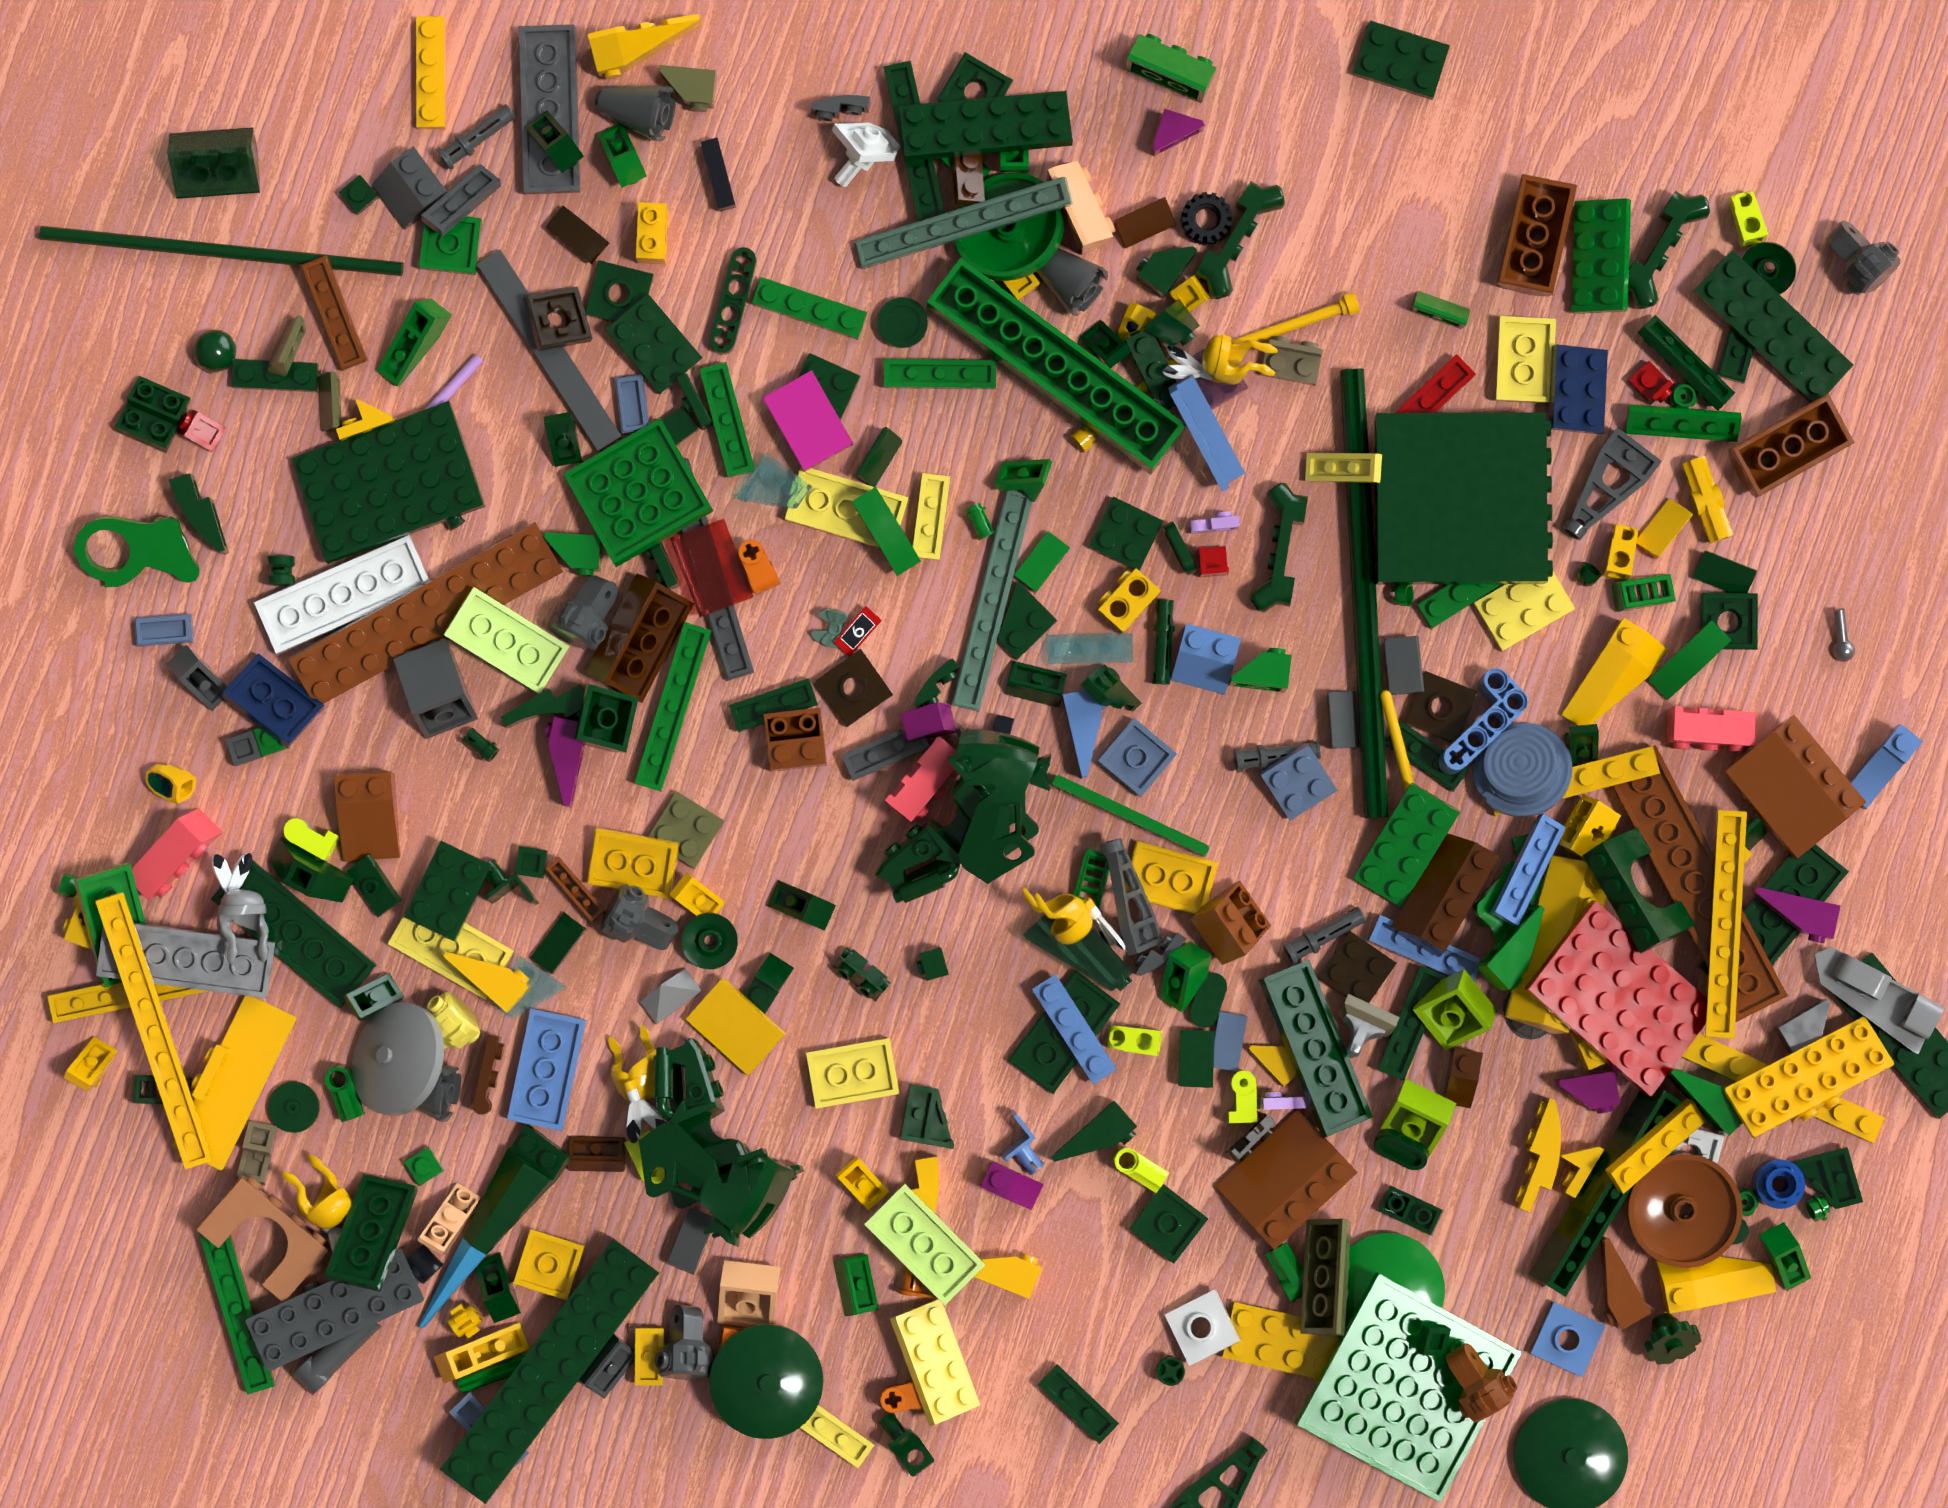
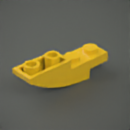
(1546, 1143)

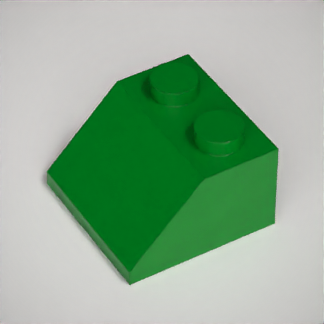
(1266, 672)

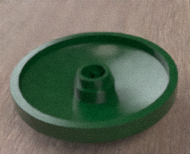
(766, 1381)
(1570, 1454)

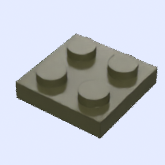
(690, 826)

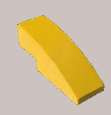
(928, 1181)

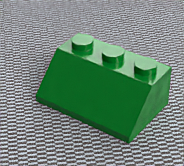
(1170, 67)

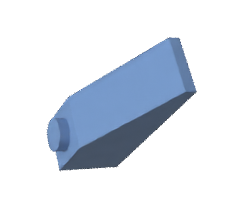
(1084, 722)

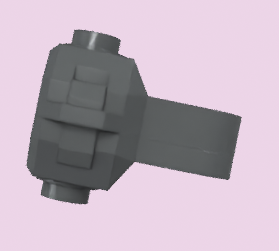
(1866, 263)
(582, 619)
(631, 917)
(686, 1353)

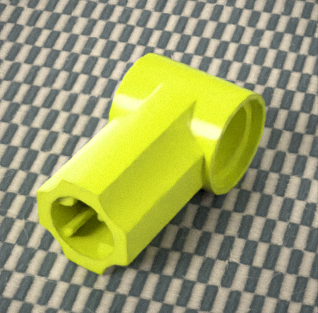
(1141, 1170)

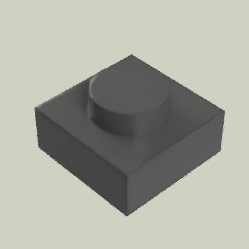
(243, 748)

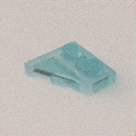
(774, 485)
(542, 988)

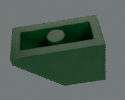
(554, 141)
(1164, 269)
(1173, 325)
(801, 905)
(497, 1288)

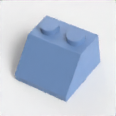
(1205, 659)

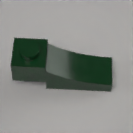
(547, 704)

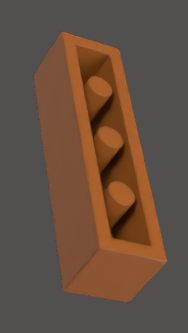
(575, 889)

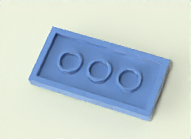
(546, 1069)

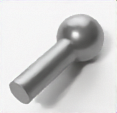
(1843, 649)

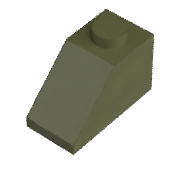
(692, 85)

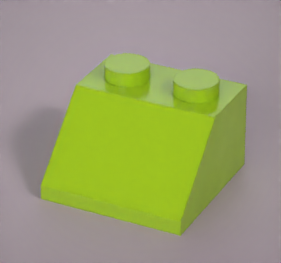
(1456, 1010)
(1419, 1114)

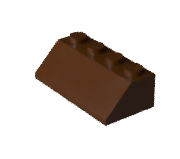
(639, 637)
(1444, 893)

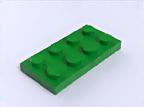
(1601, 256)
(1406, 844)
(100, 885)

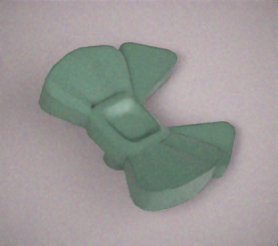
(835, 619)

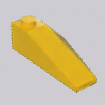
(620, 50)
(1619, 668)
(1713, 1283)

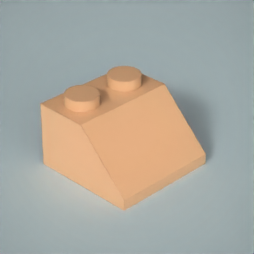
(748, 1294)

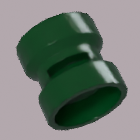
(280, 577)

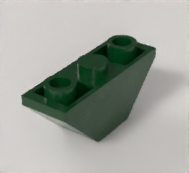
(309, 873)

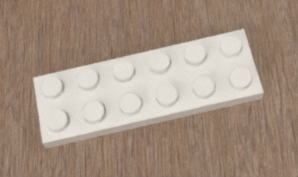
(340, 594)

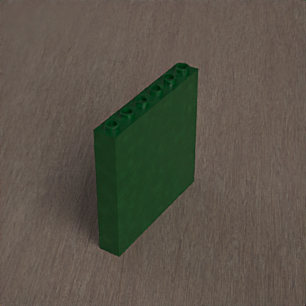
(1463, 498)

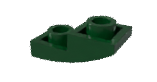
(930, 690)
(1411, 1210)

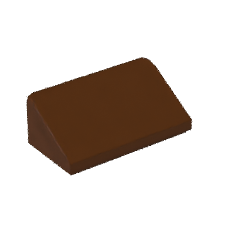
(1145, 222)
(596, 1153)

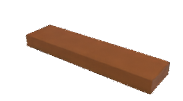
(334, 313)

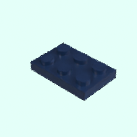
(1578, 389)
(272, 700)

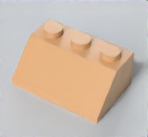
(1085, 216)

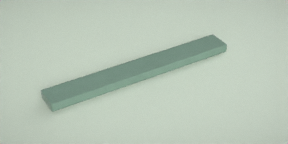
(964, 222)
(992, 600)

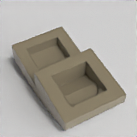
(257, 1151)

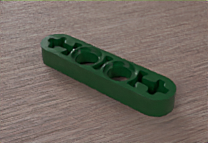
(735, 301)

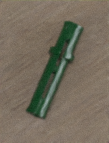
(1163, 635)

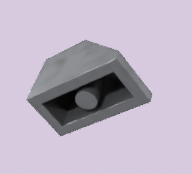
(1804, 1027)

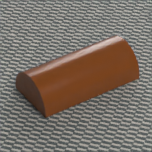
(1537, 235)
(1790, 446)

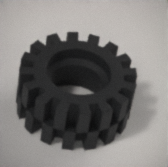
(1201, 235)

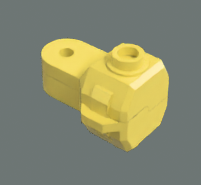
(455, 1020)

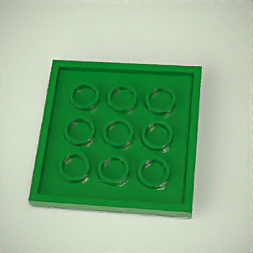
(638, 492)

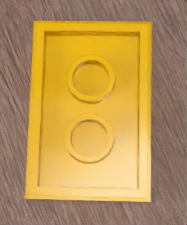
(634, 861)
(1173, 877)
(735, 1026)

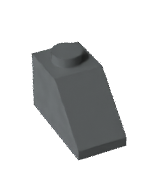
(197, 677)

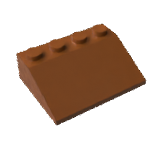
(1794, 786)
(1286, 1179)

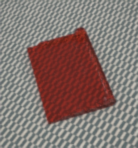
(711, 567)

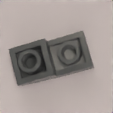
(830, 107)
(1152, 960)
(690, 1241)

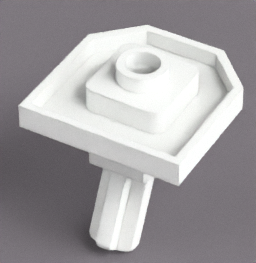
(864, 146)

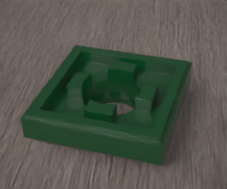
(973, 70)
(608, 274)
(1743, 606)

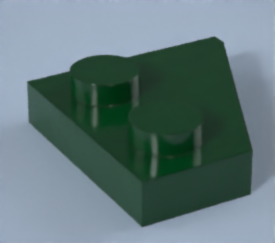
(1109, 690)
(924, 1118)
(1832, 1176)

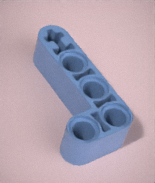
(1480, 727)

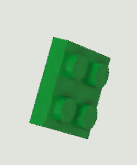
(455, 250)

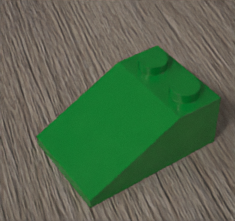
(1709, 1099)

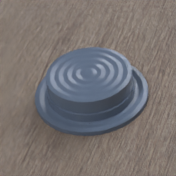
(1523, 770)

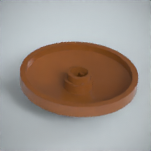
(1685, 1211)

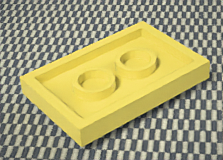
(1524, 359)
(1522, 610)
(852, 1073)

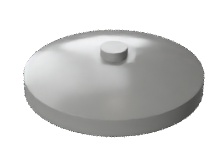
(397, 1059)

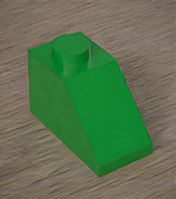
(622, 155)
(578, 551)
(1184, 975)
(1785, 1256)

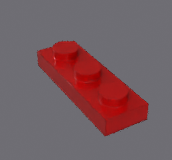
(1439, 388)

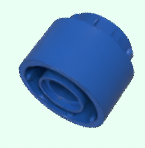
(1793, 1188)

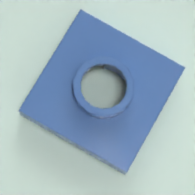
(1547, 1344)

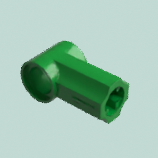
(344, 1096)
(1287, 1270)

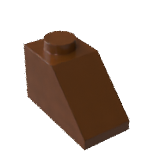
(1462, 1076)

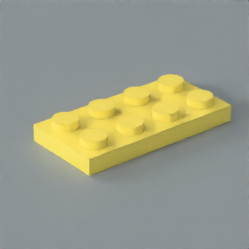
(831, 510)
(430, 947)
(935, 1362)

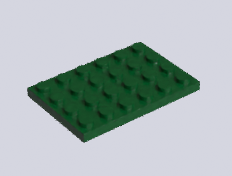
(388, 482)

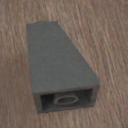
(435, 688)

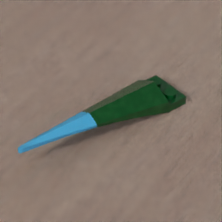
(519, 1181)

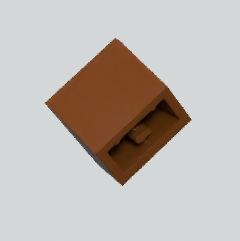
(795, 739)
(1231, 923)

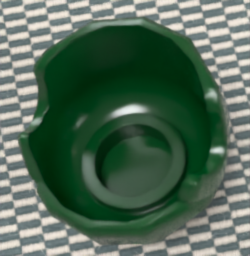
(214, 351)

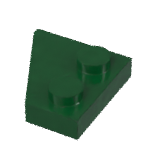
(1024, 622)

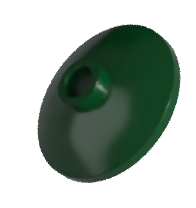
(1785, 267)
(709, 956)

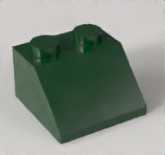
(606, 719)

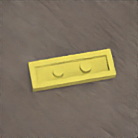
(1343, 467)
(931, 516)
(838, 1436)

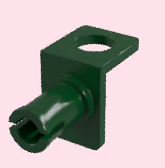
(503, 885)
(904, 1442)

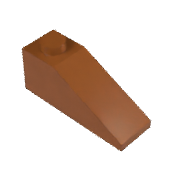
(1620, 1293)

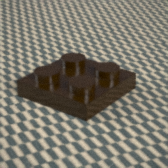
(1357, 968)

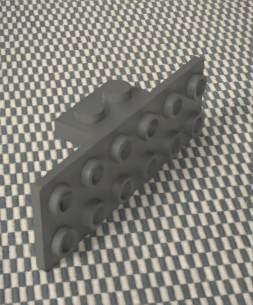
(330, 1313)

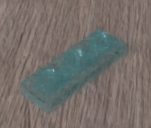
(1090, 649)

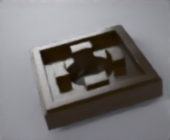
(566, 303)
(851, 708)
(1421, 714)

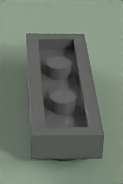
(461, 200)
(881, 754)

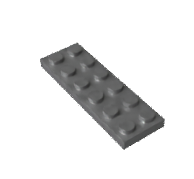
(548, 84)
(196, 961)

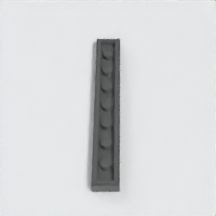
(556, 360)
(727, 630)

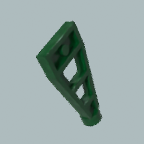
(1190, 1496)

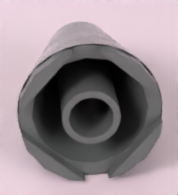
(639, 108)
(1073, 280)
(443, 1095)

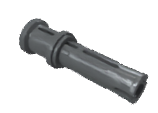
(461, 141)
(1259, 757)
(1312, 940)

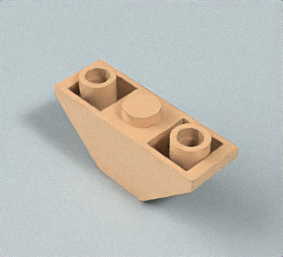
(449, 1219)

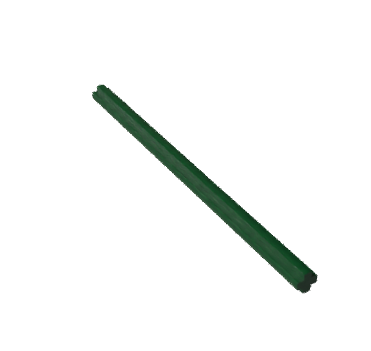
(1364, 602)

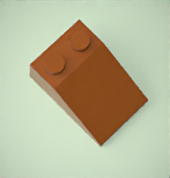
(367, 815)

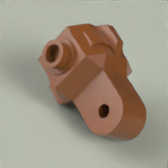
(1483, 1388)

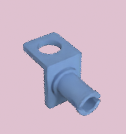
(1022, 1149)

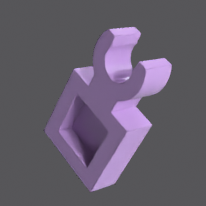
(1222, 522)
(1274, 1100)

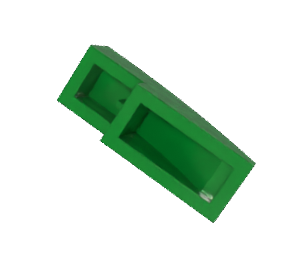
(886, 531)
(1689, 660)

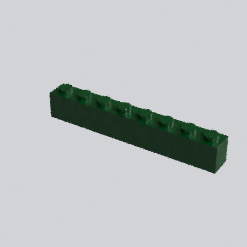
(1598, 1198)

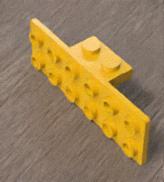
(238, 1074)
(1809, 1078)

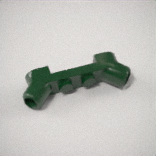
(1253, 202)
(1677, 212)
(1279, 588)

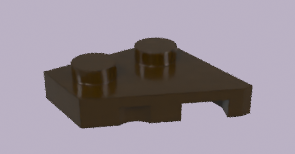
(1243, 1146)

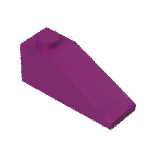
(565, 755)
(1804, 914)

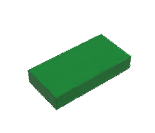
(1042, 561)

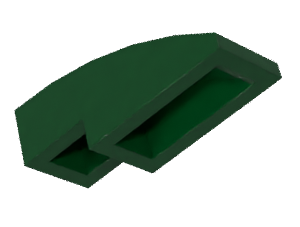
(199, 511)

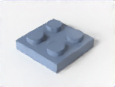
(1137, 757)
(1298, 781)

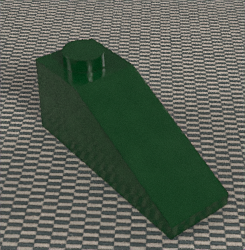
(1103, 1131)

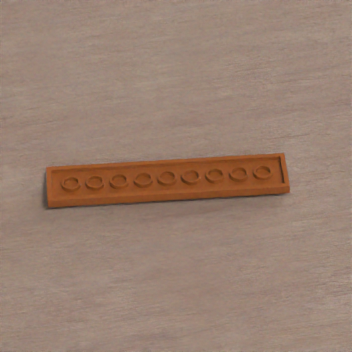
(422, 614)
(1688, 875)

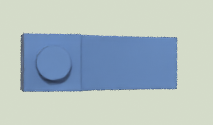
(1885, 763)

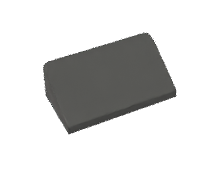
(1404, 665)
(1343, 720)
(609, 1366)

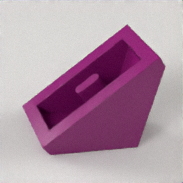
(1175, 129)
(927, 722)

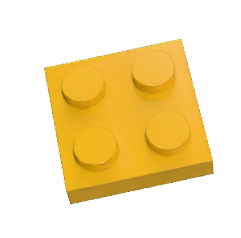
(549, 1264)

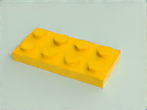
(1275, 1341)

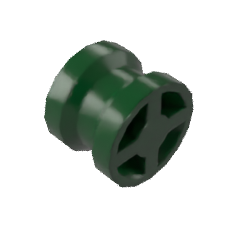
(1173, 1374)

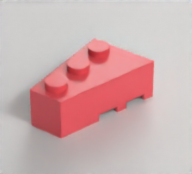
(1710, 729)
(923, 782)
(173, 853)

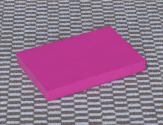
(808, 421)

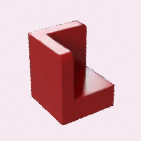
(1212, 561)

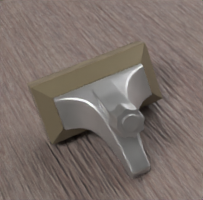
(1365, 1023)

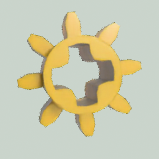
(465, 1320)

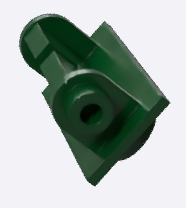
(850, 967)

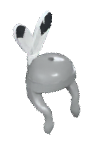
(240, 906)

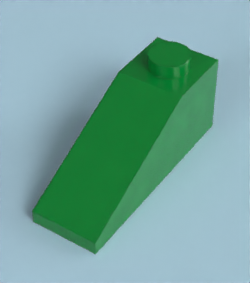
(413, 340)
(1513, 952)

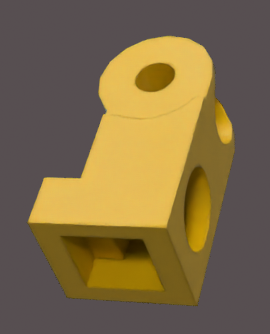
(1621, 553)

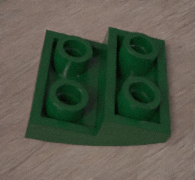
(152, 414)

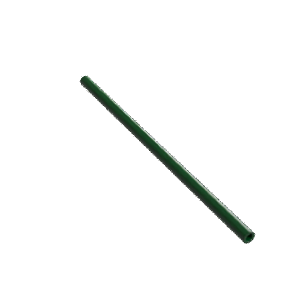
(216, 250)

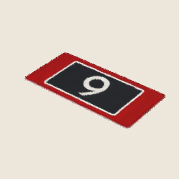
(857, 631)

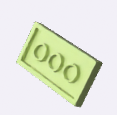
(506, 640)
(924, 1244)

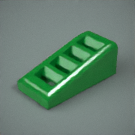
(1629, 602)
(1096, 855)

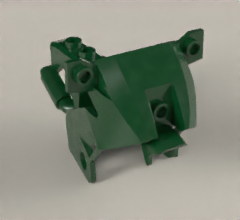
(992, 781)
(725, 1176)

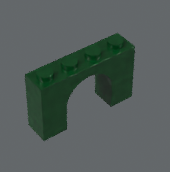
(1645, 923)

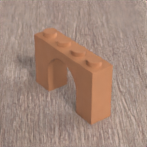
(247, 1201)

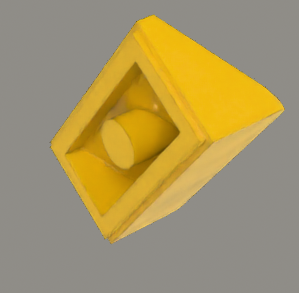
(1663, 528)

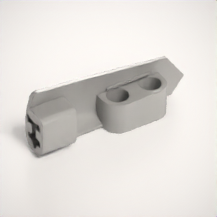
(1880, 999)

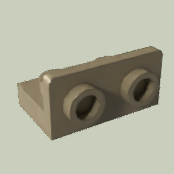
(1294, 361)

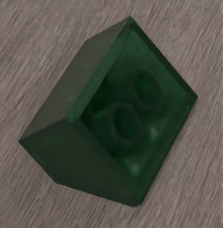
(214, 163)

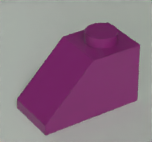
(1593, 1090)
(1011, 1185)

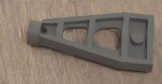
(1627, 455)
(1135, 935)

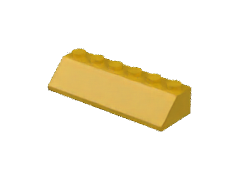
(1564, 895)

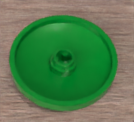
(1016, 248)
(1397, 1259)

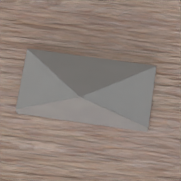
(670, 996)

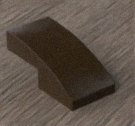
(577, 235)

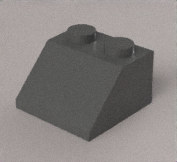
(409, 187)

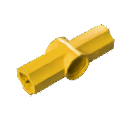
(1707, 500)

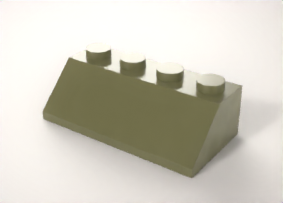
(1325, 1277)

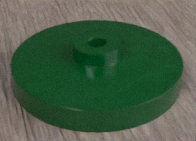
(902, 322)
(294, 1107)

